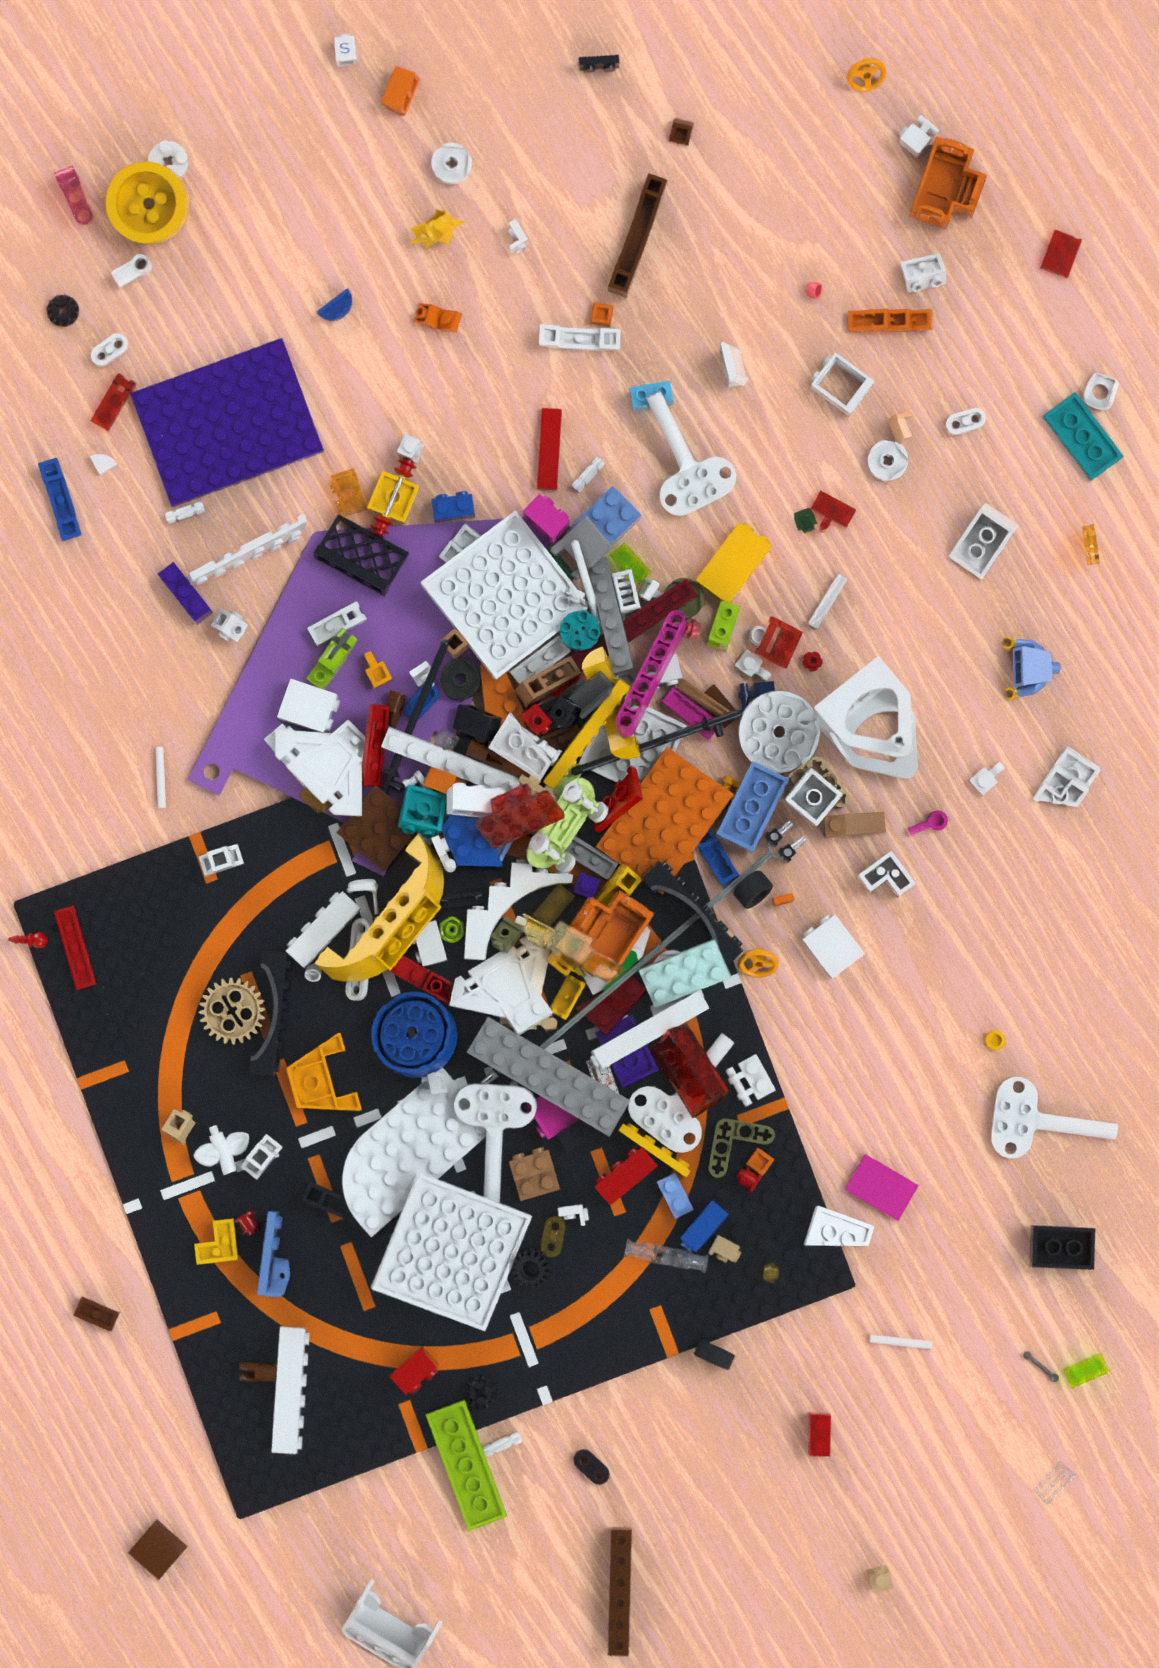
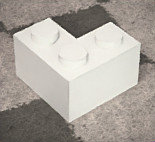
(888, 870)

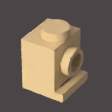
(172, 1125)
(725, 1249)
(880, 1579)

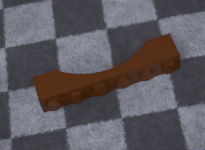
(638, 235)

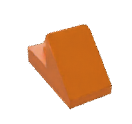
(440, 780)

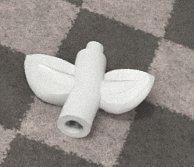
(222, 1149)

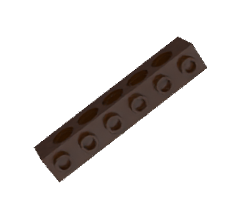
(619, 1591)

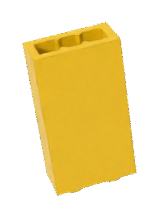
(734, 563)

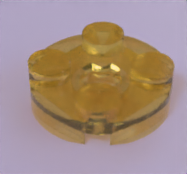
(1090, 544)

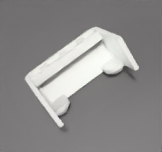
(387, 1634)

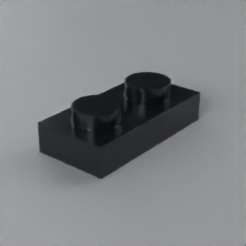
(605, 62)

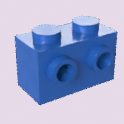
(453, 507)

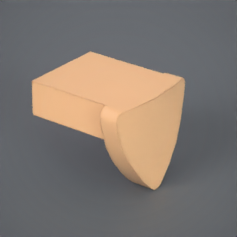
(899, 426)

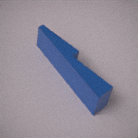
(717, 859)

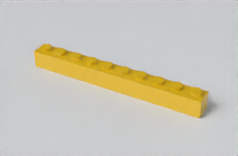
(584, 737)

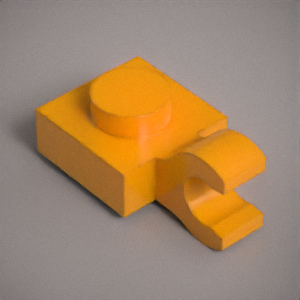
(377, 672)

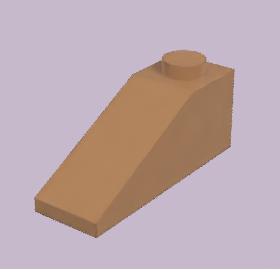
(547, 681)
(854, 824)

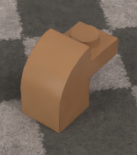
(457, 643)

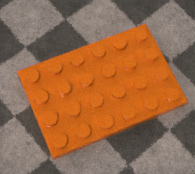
(670, 818)

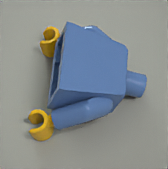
(1030, 667)

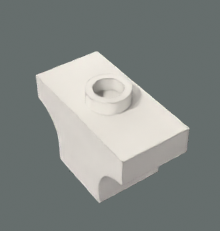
(221, 859)
(261, 1156)

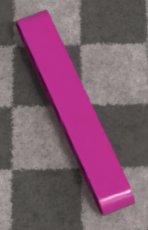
(651, 682)

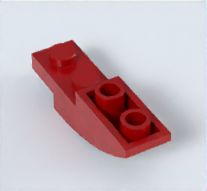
(423, 979)

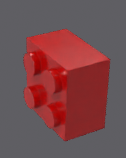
(414, 1370)

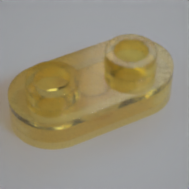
(553, 1236)

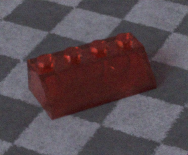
(689, 1070)

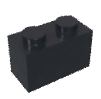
(476, 723)

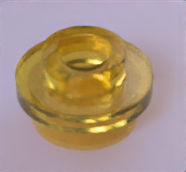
(771, 1272)

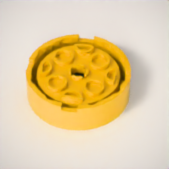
(126, 203)

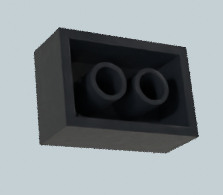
(1062, 1247)

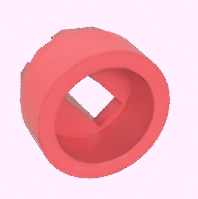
(814, 290)

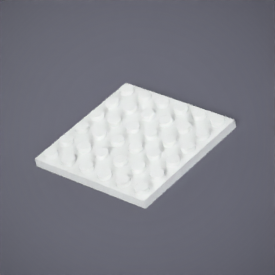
(503, 594)
(451, 1251)

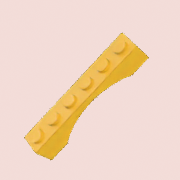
(622, 880)

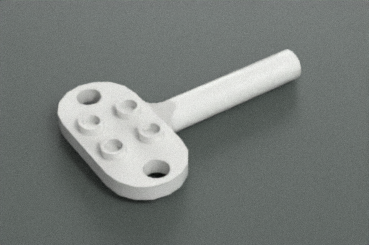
(695, 482)
(494, 1109)
(666, 1115)
(1018, 1118)

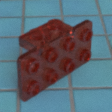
(517, 815)

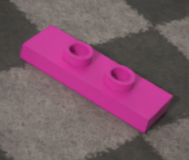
(686, 709)

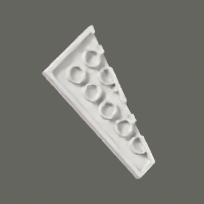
(252, 549)

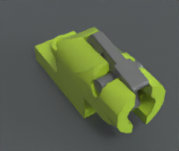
(332, 659)

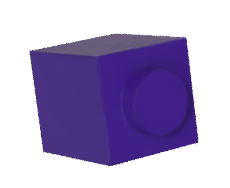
(586, 886)

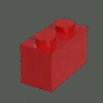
(819, 1434)

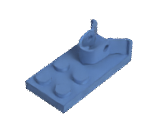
(752, 807)
(270, 1281)

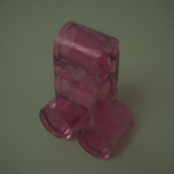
(69, 183)

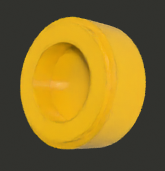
(994, 1040)

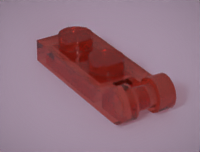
(113, 402)

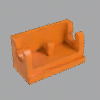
(400, 90)

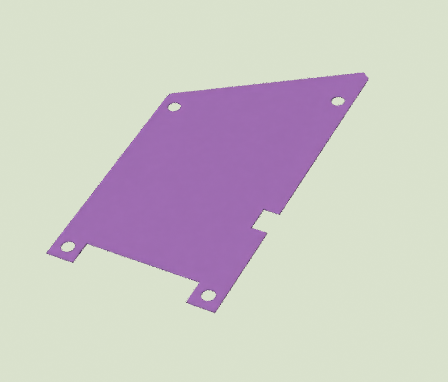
(398, 630)

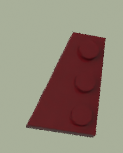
(615, 1005)

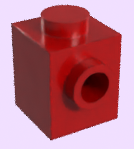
(536, 719)

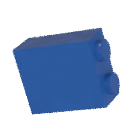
(703, 1227)

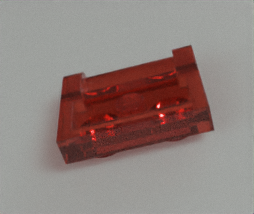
(784, 644)

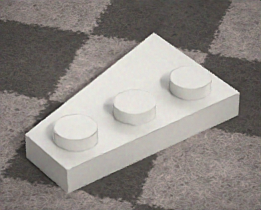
(519, 748)

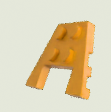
(313, 1083)

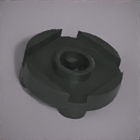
(460, 691)

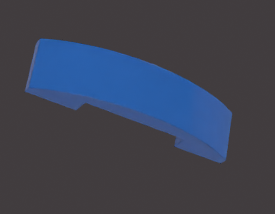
(60, 499)

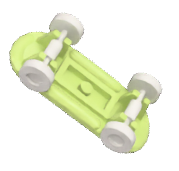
(550, 842)

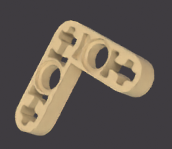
(803, 769)

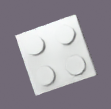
(813, 797)

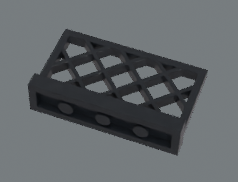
(354, 571)

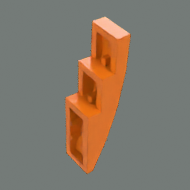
(890, 320)

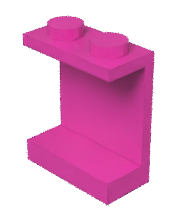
(551, 1118)

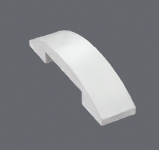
(579, 339)

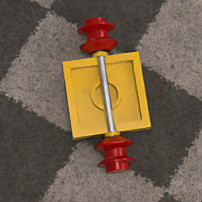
(393, 497)

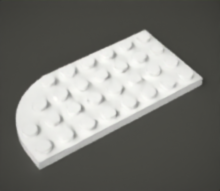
(411, 1138)

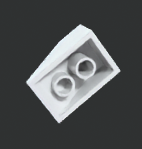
(983, 541)

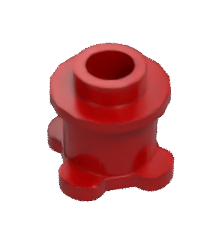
(748, 1179)
(248, 1223)

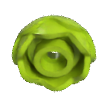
(446, 934)

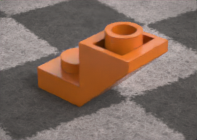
(437, 318)

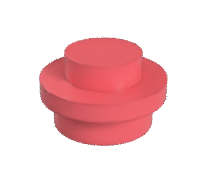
(693, 629)

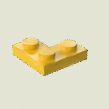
(224, 1246)

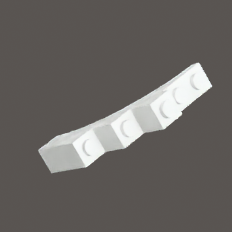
(482, 922)

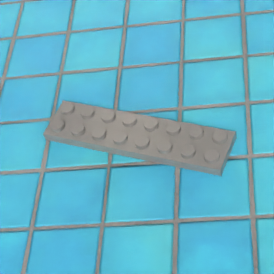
(548, 1076)

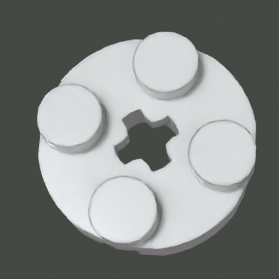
(170, 149)
(457, 173)
(889, 449)

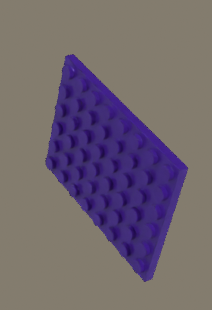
(227, 422)

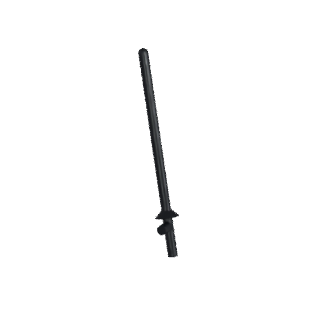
(704, 725)
(392, 770)

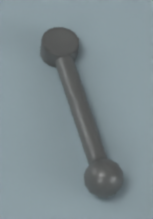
(1054, 1377)

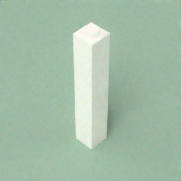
(648, 1030)

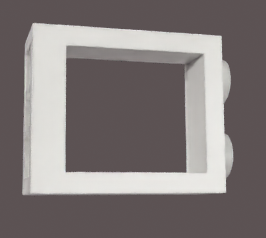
(852, 370)

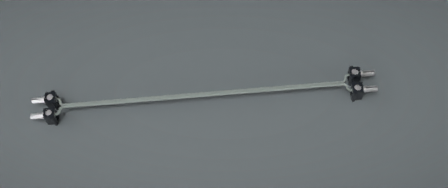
(772, 838)

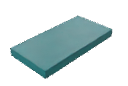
(1083, 436)

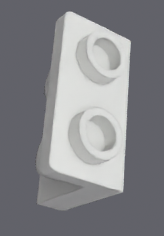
(924, 273)

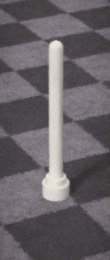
(586, 581)

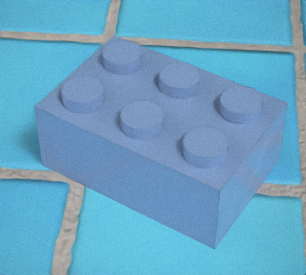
(612, 515)

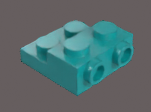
(422, 811)

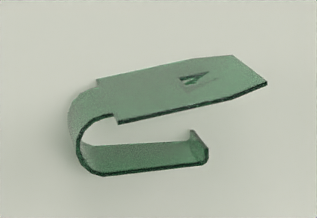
(805, 520)

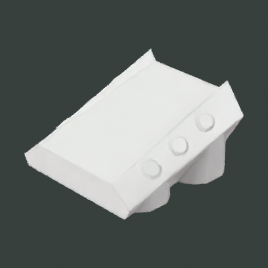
(732, 365)

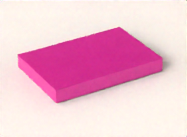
(881, 1187)

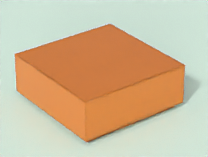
(601, 314)
(784, 899)
(760, 1161)

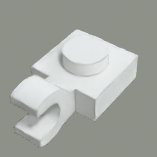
(750, 665)
(985, 780)

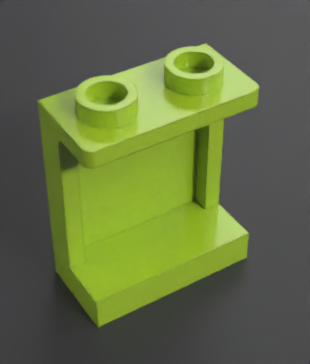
(723, 625)

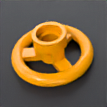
(865, 70)
(759, 960)

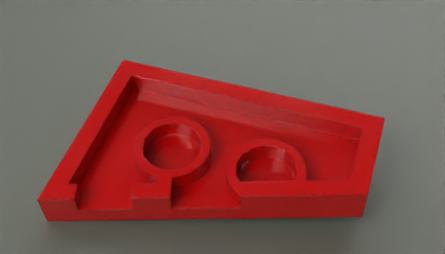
(622, 799)

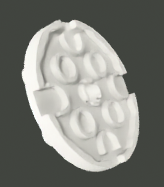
(799, 736)

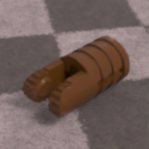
(395, 701)
(481, 752)
(262, 1373)

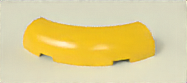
(620, 746)

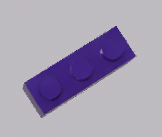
(185, 593)

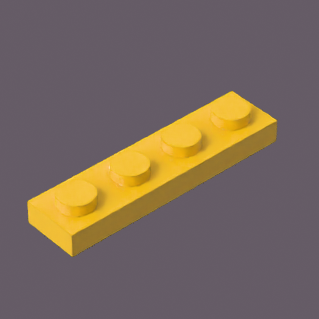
(663, 1153)

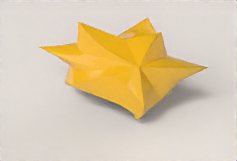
(436, 229)

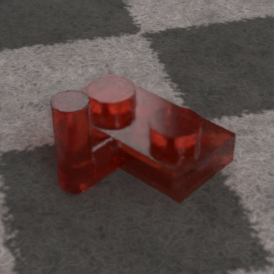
(832, 510)

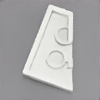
(835, 1229)

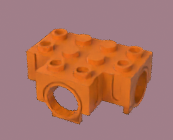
(947, 184)
(613, 926)

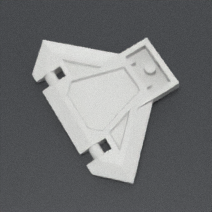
(327, 764)
(507, 987)

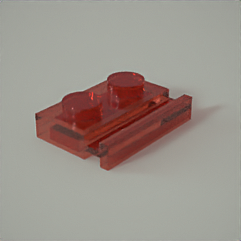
(1061, 253)

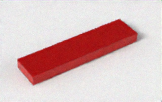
(549, 449)
(373, 752)
(75, 947)

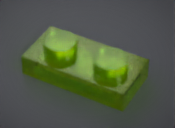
(627, 559)
(1086, 1370)

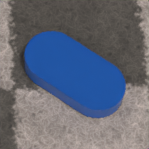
(430, 701)

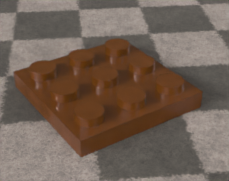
(377, 830)

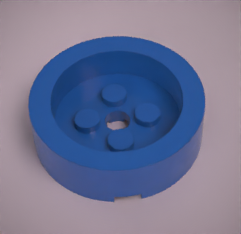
(425, 1051)

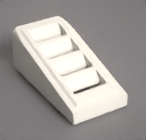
(631, 608)

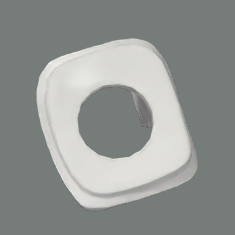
(1111, 385)
(365, 885)

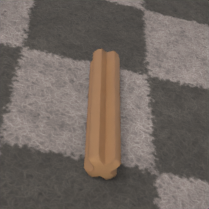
(701, 698)

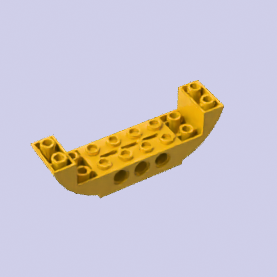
(397, 924)

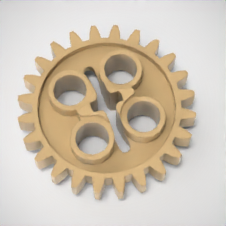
(216, 1021)

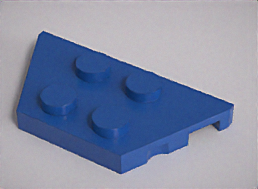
(468, 844)

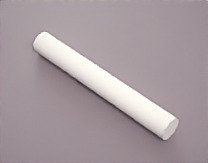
(160, 772)
(901, 1341)

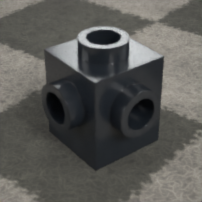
(564, 712)

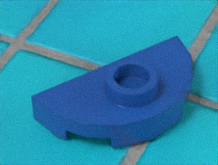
(337, 307)

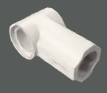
(130, 272)

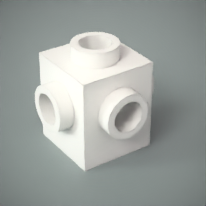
(229, 625)

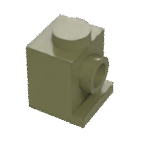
(506, 942)

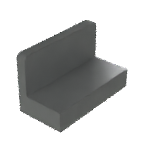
(592, 693)

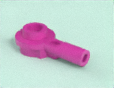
(936, 820)

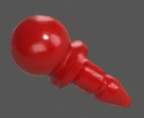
(37, 940)

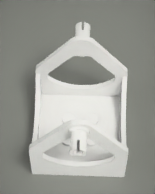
(862, 696)

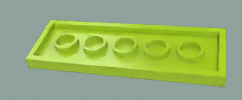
(466, 1465)

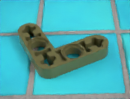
(734, 1134)

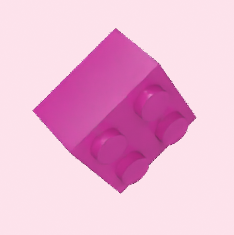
(546, 518)

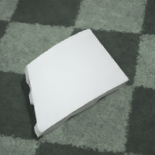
(1068, 779)

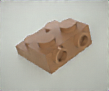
(534, 1174)

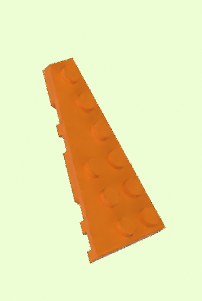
(501, 700)

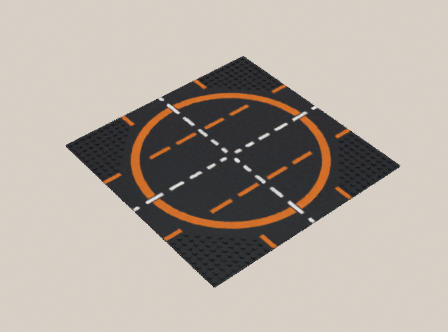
(139, 1052)

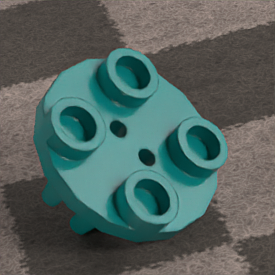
(585, 638)

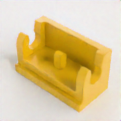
(567, 997)

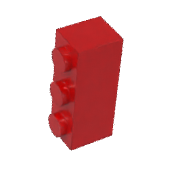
(625, 1175)

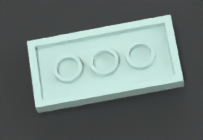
(684, 973)

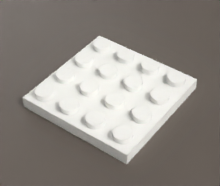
(650, 727)

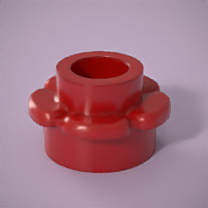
(807, 661)

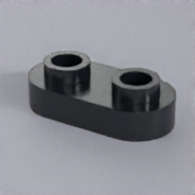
(591, 1467)

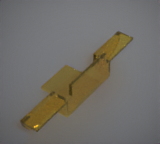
(571, 949)

